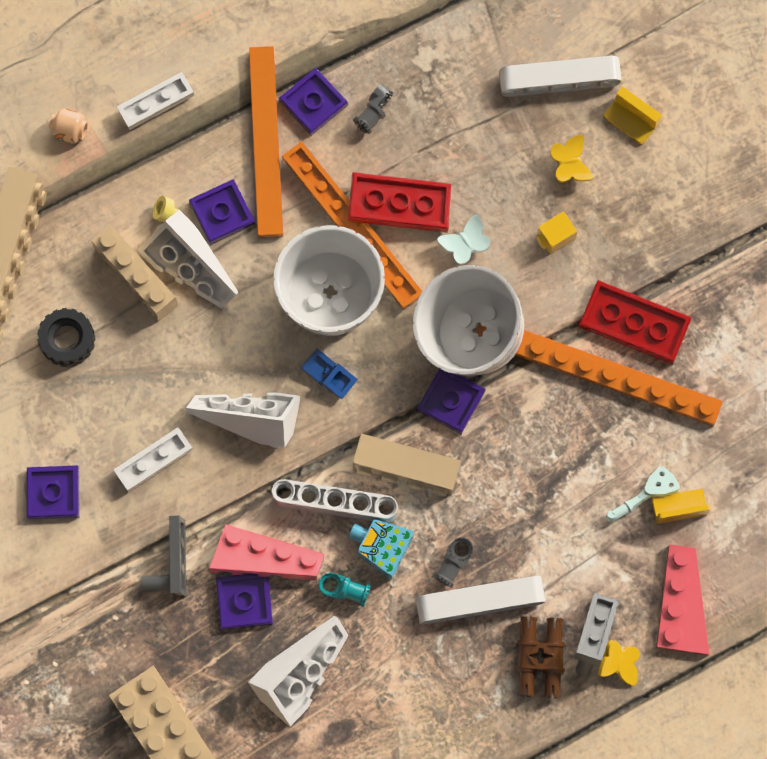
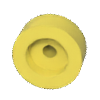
(163, 209)

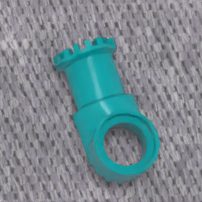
(346, 589)

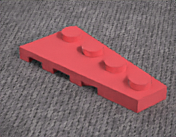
(253, 553)
(682, 610)

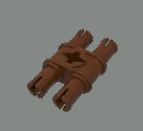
(529, 666)

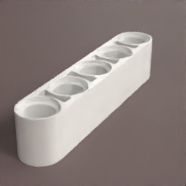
(560, 76)
(324, 493)
(480, 600)

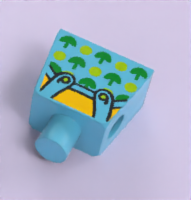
(382, 545)

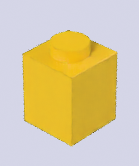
(556, 233)

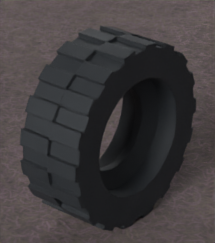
(61, 318)

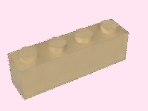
(134, 272)
(406, 464)

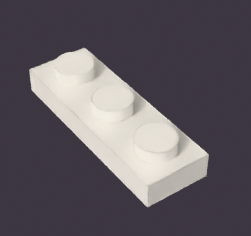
(155, 101)
(153, 459)

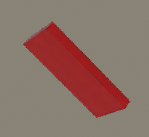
(399, 202)
(635, 322)

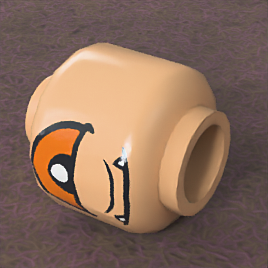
(68, 126)

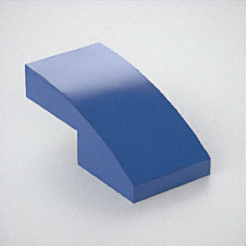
(329, 374)

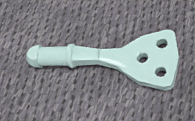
(650, 490)

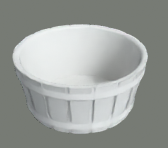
(323, 259)
(451, 311)

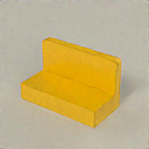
(632, 116)
(680, 506)

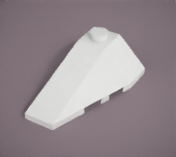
(184, 254)
(262, 420)
(292, 676)

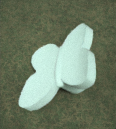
(466, 242)

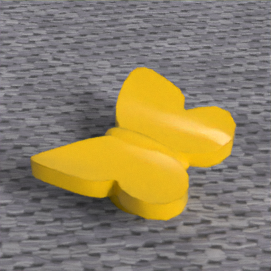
(570, 161)
(620, 662)

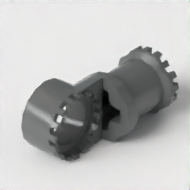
(374, 109)
(453, 563)

